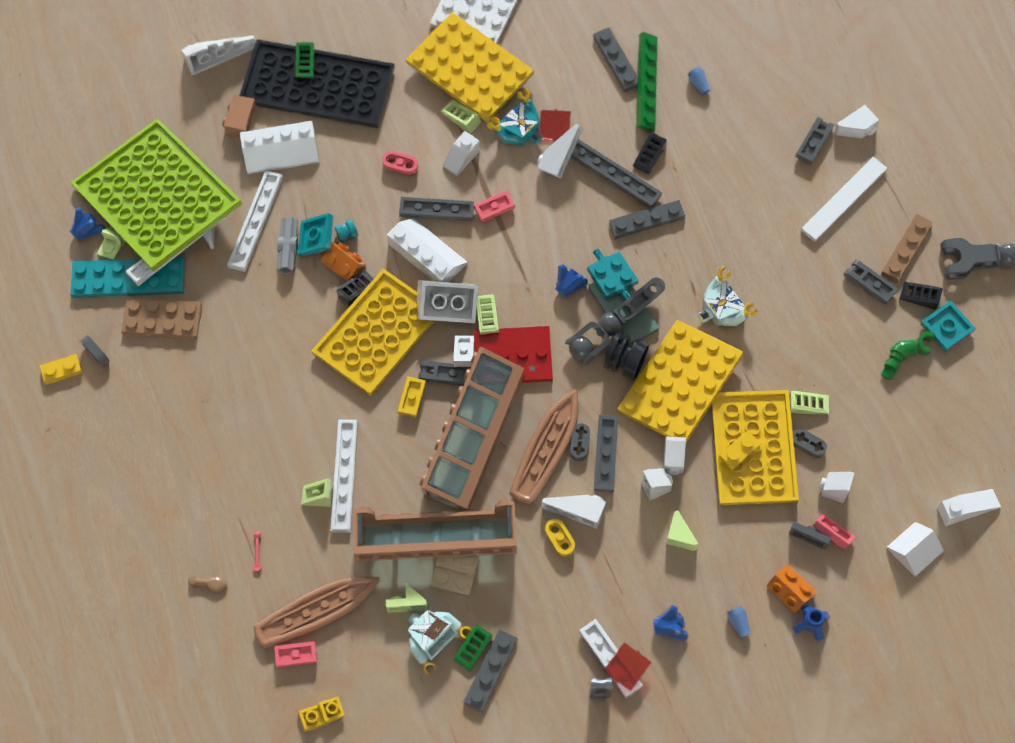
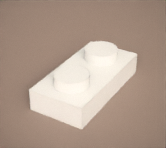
(463, 351)

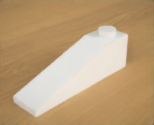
(211, 53)

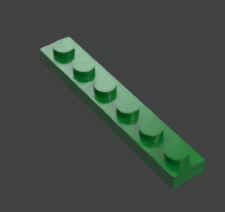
(647, 82)

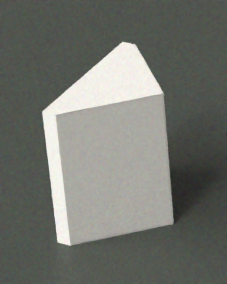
(916, 548)

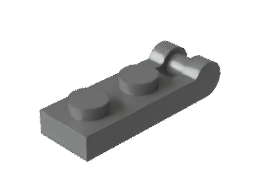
(814, 141)
(871, 281)
(442, 373)
(600, 689)

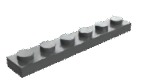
(615, 174)

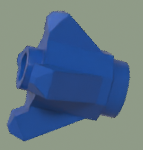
(85, 225)
(569, 281)
(812, 622)
(671, 624)

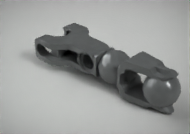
(975, 256)
(612, 322)

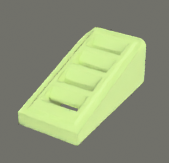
(469, 124)
(487, 302)
(801, 409)

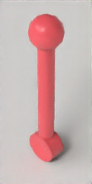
(257, 567)

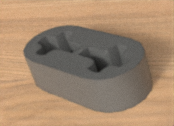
(94, 350)
(575, 441)
(808, 443)

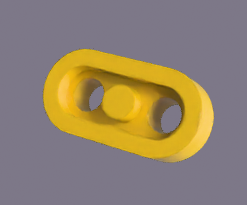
(560, 538)

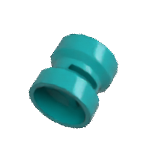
(346, 230)

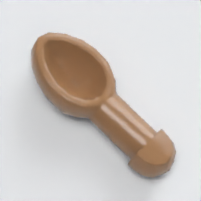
(213, 584)

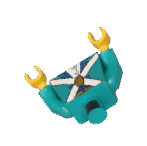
(519, 124)

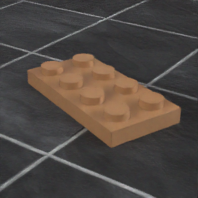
(161, 318)

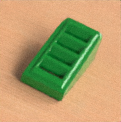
(305, 46)
(467, 643)

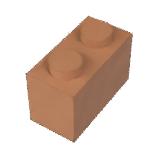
(240, 115)

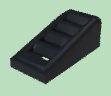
(654, 142)
(342, 290)
(929, 290)

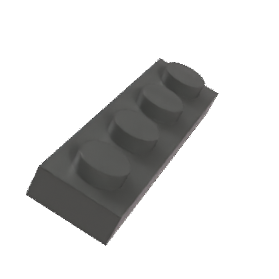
(616, 59)
(436, 208)
(647, 219)
(606, 453)
(490, 670)

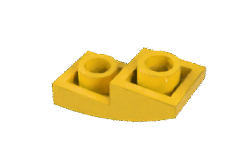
(321, 714)

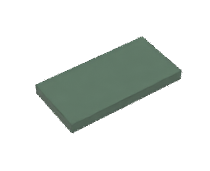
(638, 326)

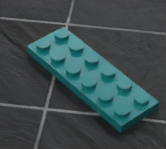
(109, 279)

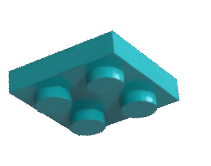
(315, 235)
(948, 326)

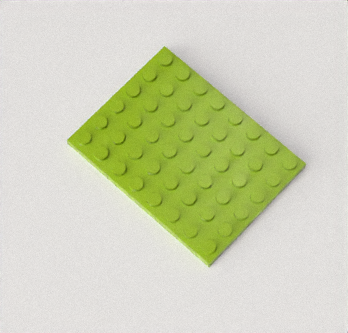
(156, 194)

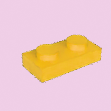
(61, 369)
(411, 397)
(739, 450)

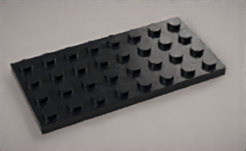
(341, 90)

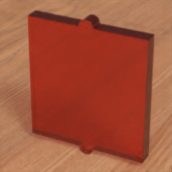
(554, 124)
(627, 666)

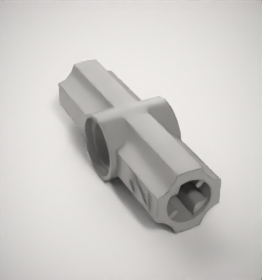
(287, 245)

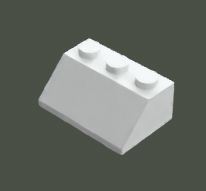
(447, 301)

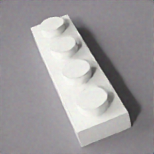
(604, 650)

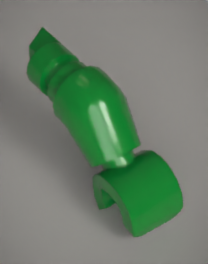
(902, 350)

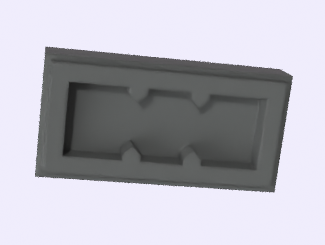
(809, 535)

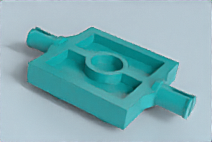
(612, 274)

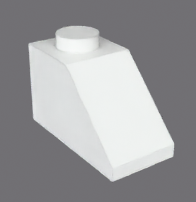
(858, 124)
(462, 153)
(674, 455)
(656, 483)
(836, 485)

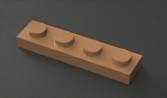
(906, 248)

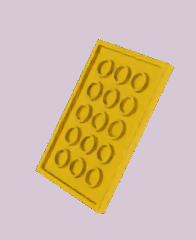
(469, 66)
(374, 333)
(680, 381)
(770, 471)

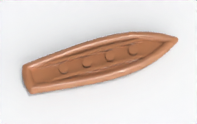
(545, 448)
(314, 610)

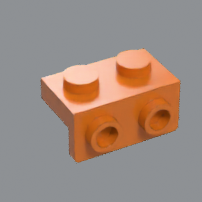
(342, 261)
(791, 588)

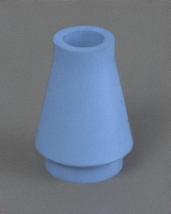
(699, 80)
(739, 621)

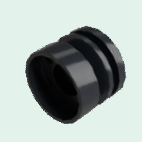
(626, 355)

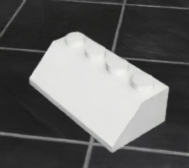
(279, 147)
(425, 251)

